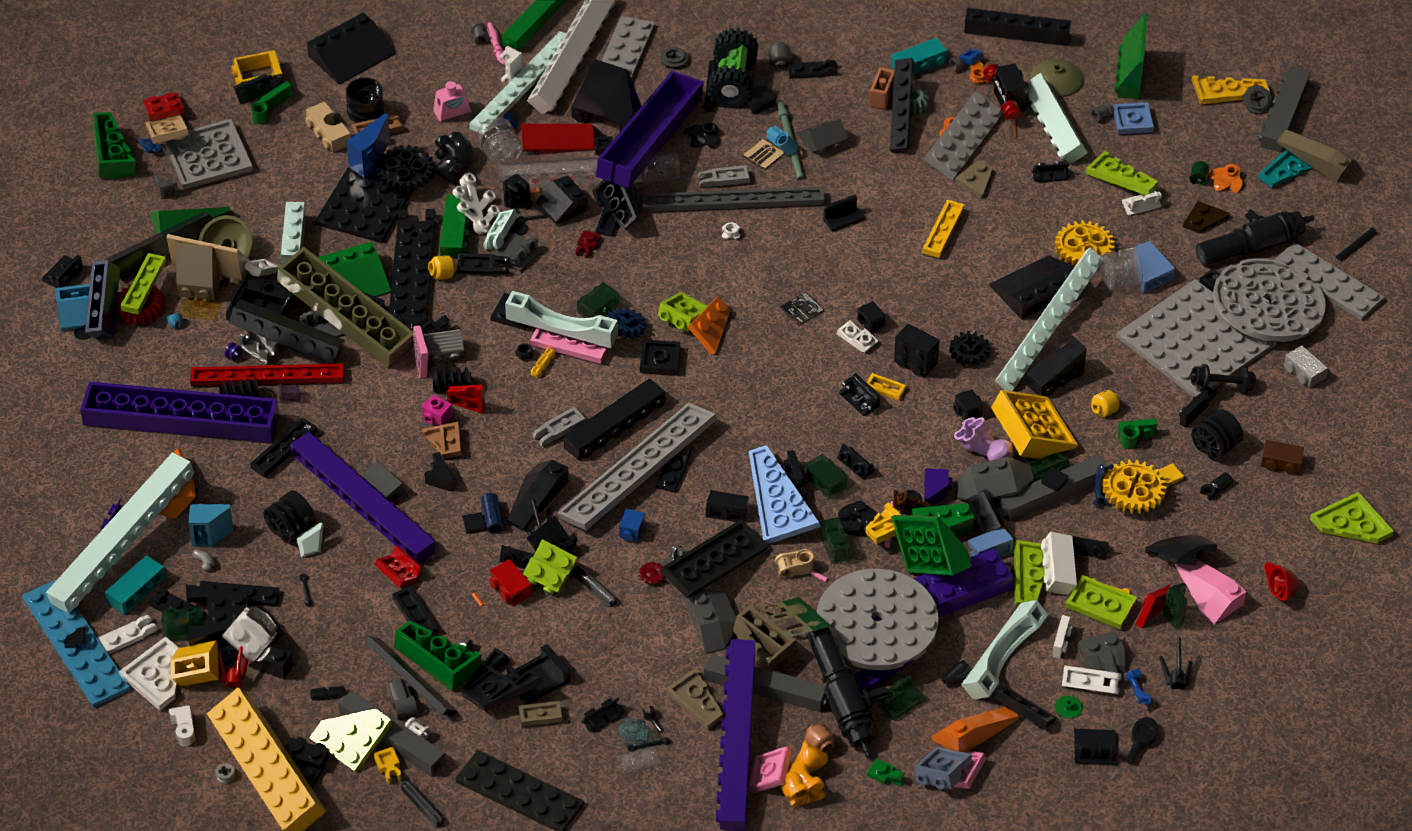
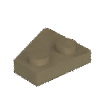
(975, 178)

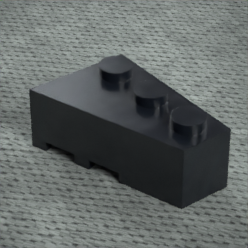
(1059, 369)

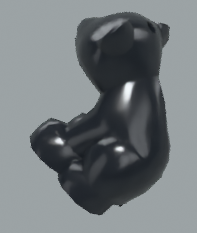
(455, 153)

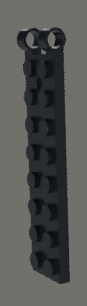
(410, 268)

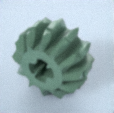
(920, 101)

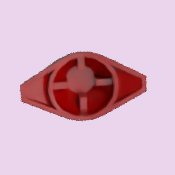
(1282, 579)

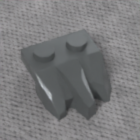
(1104, 653)

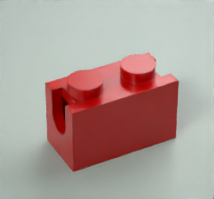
(510, 583)

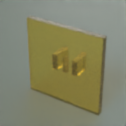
(202, 308)

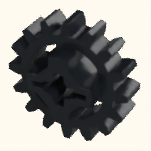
(969, 348)

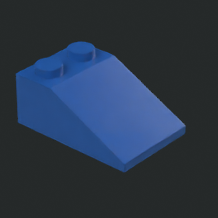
(368, 146)

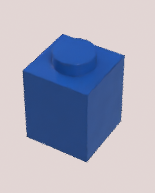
(632, 525)

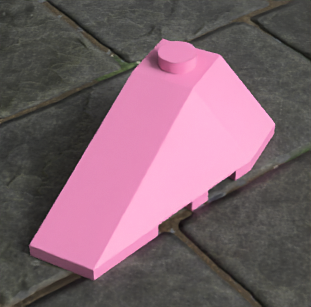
(1213, 591)

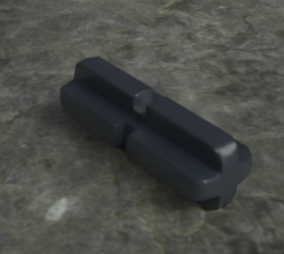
(323, 693)

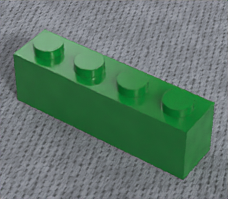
(454, 229)

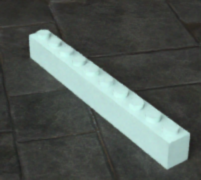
(120, 533)

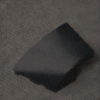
(1181, 548)

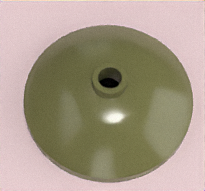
(1061, 75)
(228, 230)

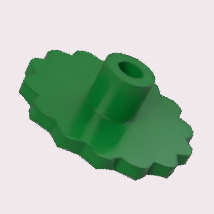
(1068, 707)

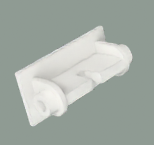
(1142, 203)

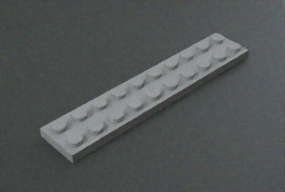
(636, 466)

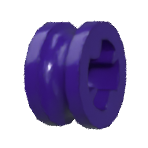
(233, 351)

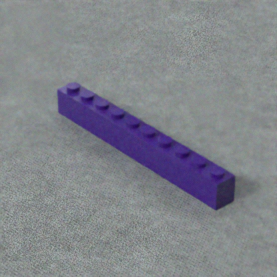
(363, 497)
(737, 735)

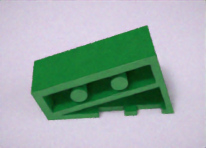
(955, 516)

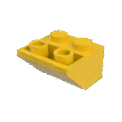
(195, 664)

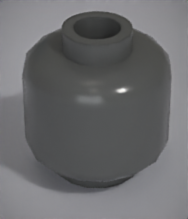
(780, 55)

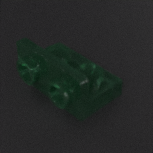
(1042, 466)
(1175, 605)
(176, 622)
(902, 698)

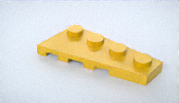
(1217, 90)

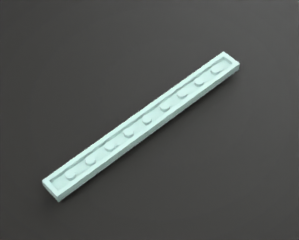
(519, 85)
(1049, 320)

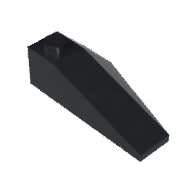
(621, 202)

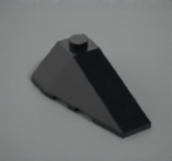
(541, 485)

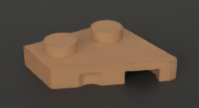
(445, 439)

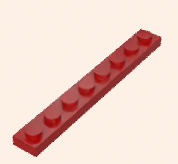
(268, 374)

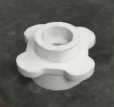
(727, 228)

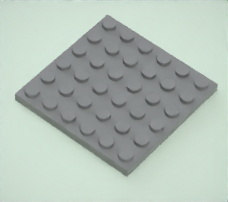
(1190, 333)

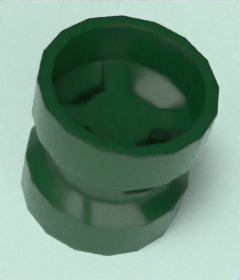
(1199, 172)

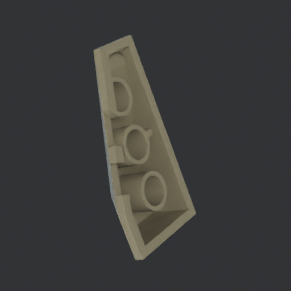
(1321, 156)

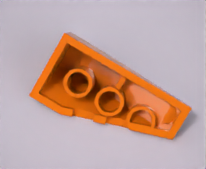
(973, 730)

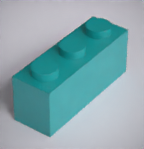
(924, 55)
(135, 584)

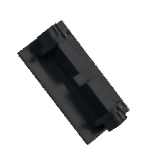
(1056, 169)
(855, 462)
(1090, 547)
(518, 557)
(595, 717)

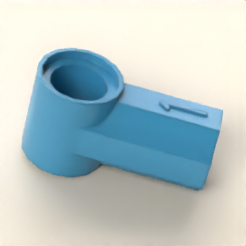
(782, 140)

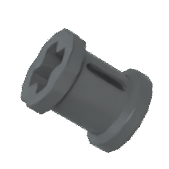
(479, 31)
(1101, 111)

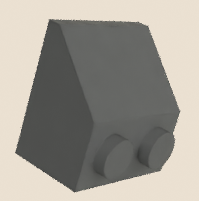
(823, 135)

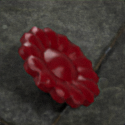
(651, 573)

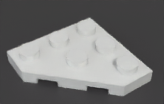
(152, 674)

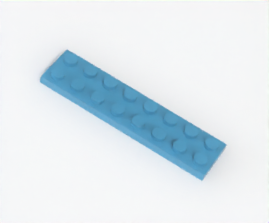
(89, 664)

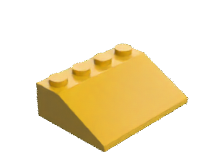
(1032, 424)

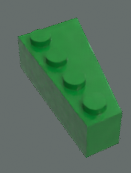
(111, 151)
(436, 655)

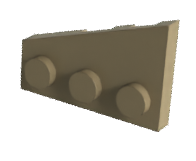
(695, 698)

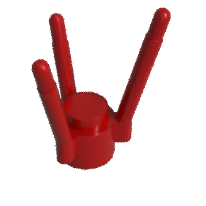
(234, 677)

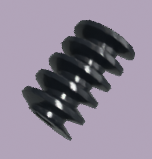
(451, 378)
(246, 389)

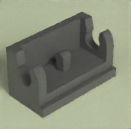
(259, 347)
(384, 482)

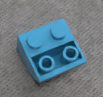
(72, 306)
(209, 524)

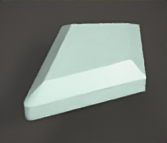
(310, 541)

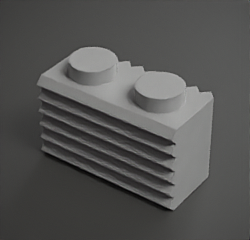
(444, 345)
(1305, 366)

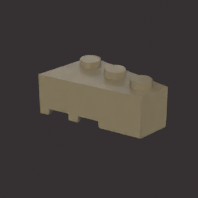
(771, 642)

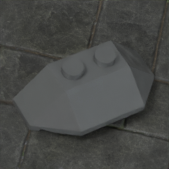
(1000, 477)
(712, 618)

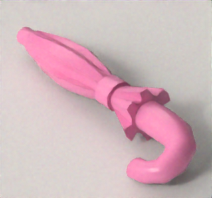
(494, 38)

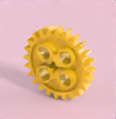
(1076, 239)
(1147, 492)

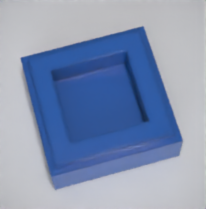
(971, 56)

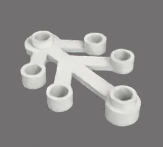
(481, 224)

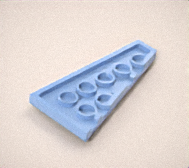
(778, 501)

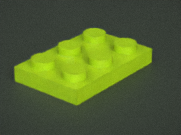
(1101, 602)

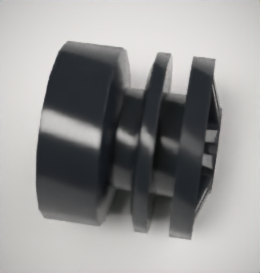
(364, 99)
(1217, 434)
(289, 516)

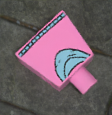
(451, 102)

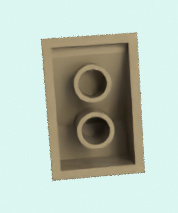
(196, 271)

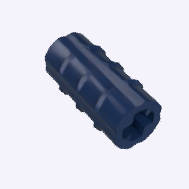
(492, 513)

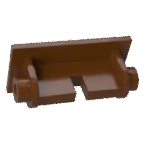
(905, 502)

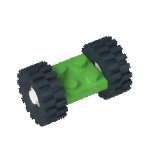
(730, 83)

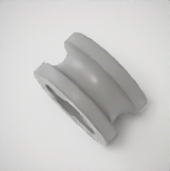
(225, 767)

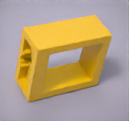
(253, 62)

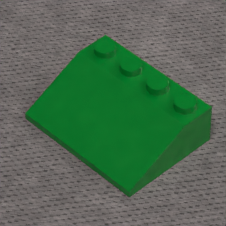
(1131, 61)
(360, 267)
(929, 545)

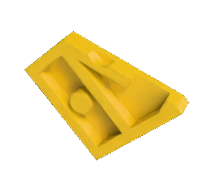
(882, 526)

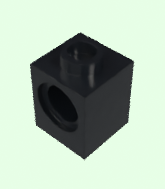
(871, 317)

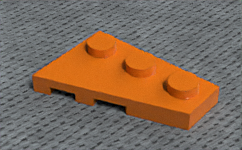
(710, 324)

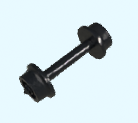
(1201, 376)

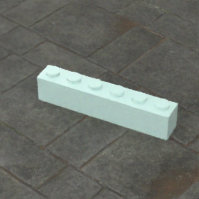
(1055, 119)

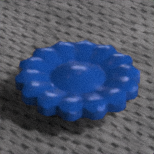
(149, 146)

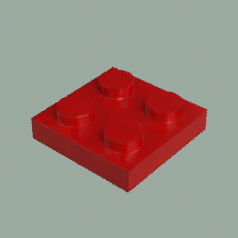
(163, 106)

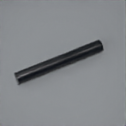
(1357, 243)

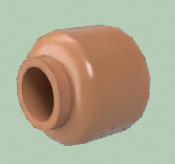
(820, 737)

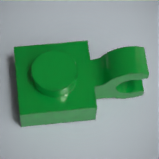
(883, 772)

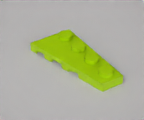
(1116, 173)
(1027, 571)

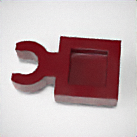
(587, 241)

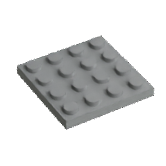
(208, 154)

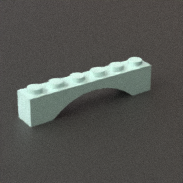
(528, 311)
(986, 672)

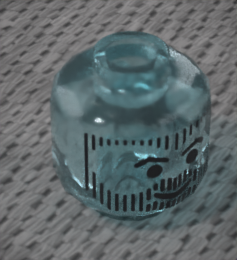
(633, 731)

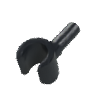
(651, 717)

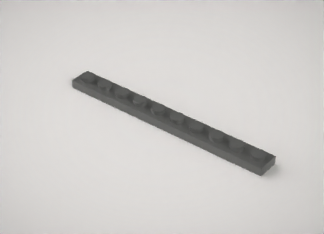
(732, 199)

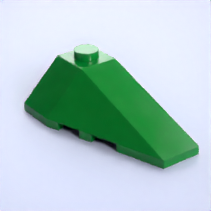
(168, 218)

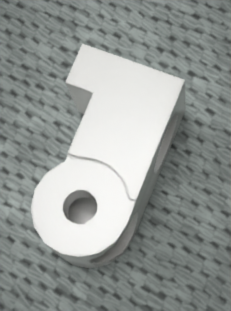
(184, 731)

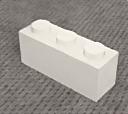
(1059, 563)

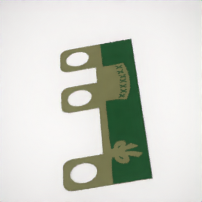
(802, 612)

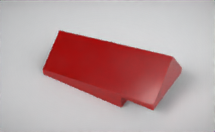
(557, 137)

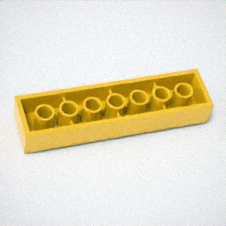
(266, 762)

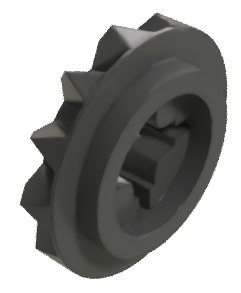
(667, 55)
(1259, 91)

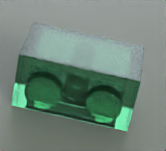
(598, 301)
(825, 475)
(834, 540)

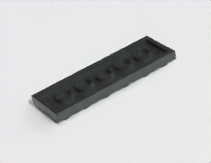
(714, 558)
(519, 791)

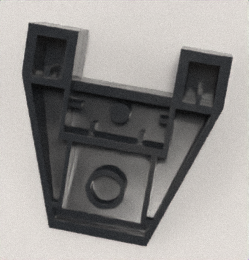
(607, 93)

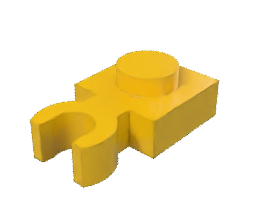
(388, 762)

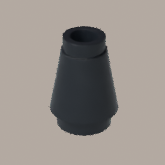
(956, 673)

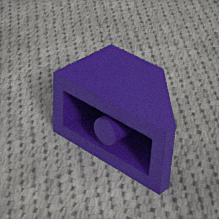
(936, 485)

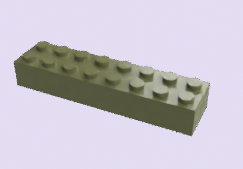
(345, 307)

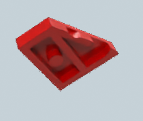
(468, 397)
(1153, 605)

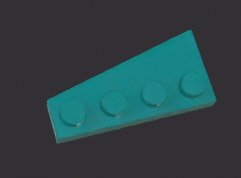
(1282, 169)

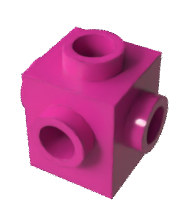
(437, 411)

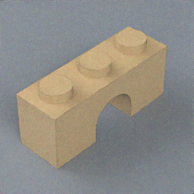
(321, 119)

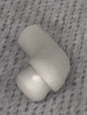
(206, 558)

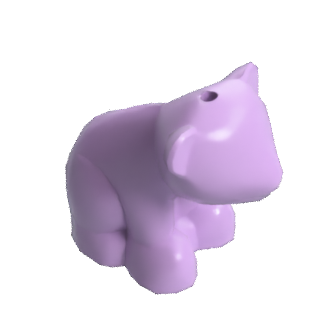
(976, 438)

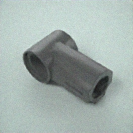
(402, 699)

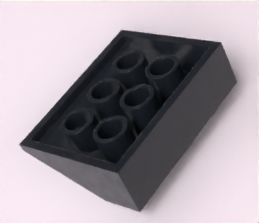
(349, 48)
(1033, 285)

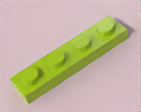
(143, 283)

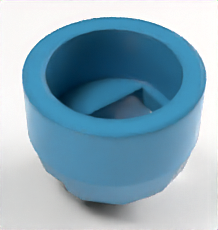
(175, 318)

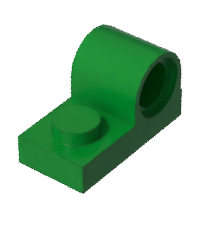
(1130, 431)

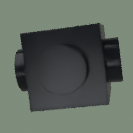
(968, 405)

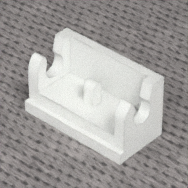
(513, 63)

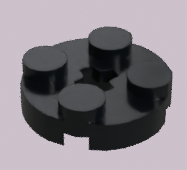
(859, 510)

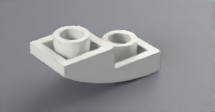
(858, 338)

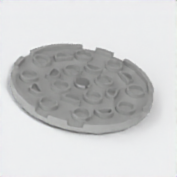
(1295, 300)
(906, 613)

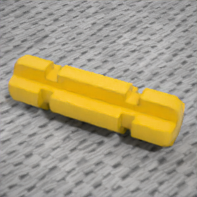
(543, 362)

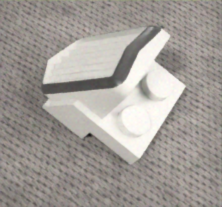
(251, 630)

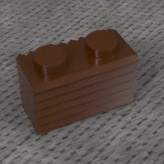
(1282, 457)

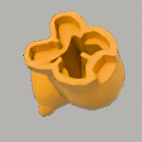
(799, 784)

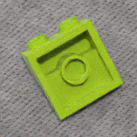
(680, 310)
(550, 567)

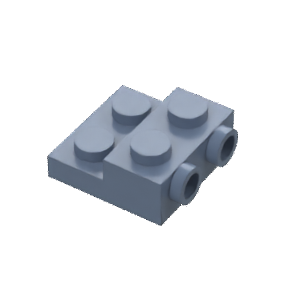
(942, 767)

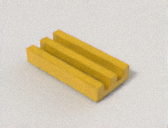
(884, 389)

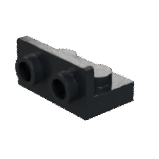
(63, 271)

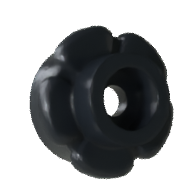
(524, 351)

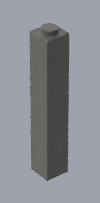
(1038, 495)
(773, 685)
(398, 736)

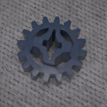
(629, 322)

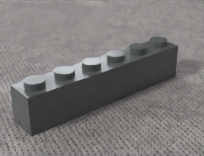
(1285, 107)

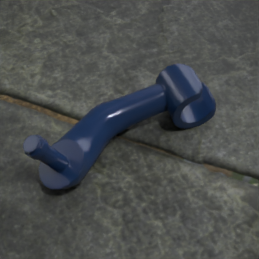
(1101, 472)

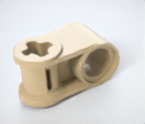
(796, 563)

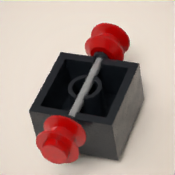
(1008, 88)

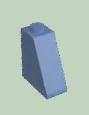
(1155, 267)

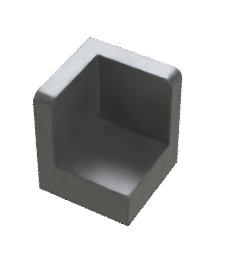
(166, 188)

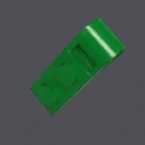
(270, 101)

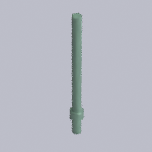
(784, 116)

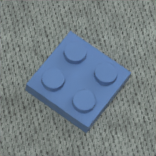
(1133, 118)

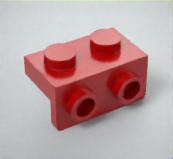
(399, 568)

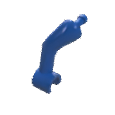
(1132, 677)

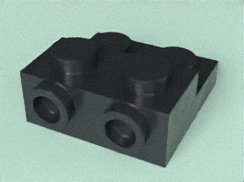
(308, 758)

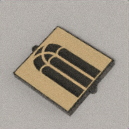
(763, 154)

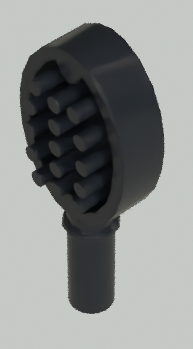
(1142, 736)

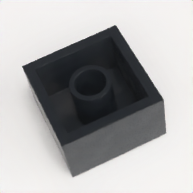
(916, 350)

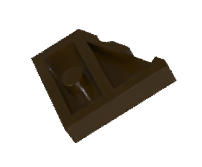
(1203, 217)

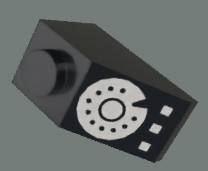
(274, 661)

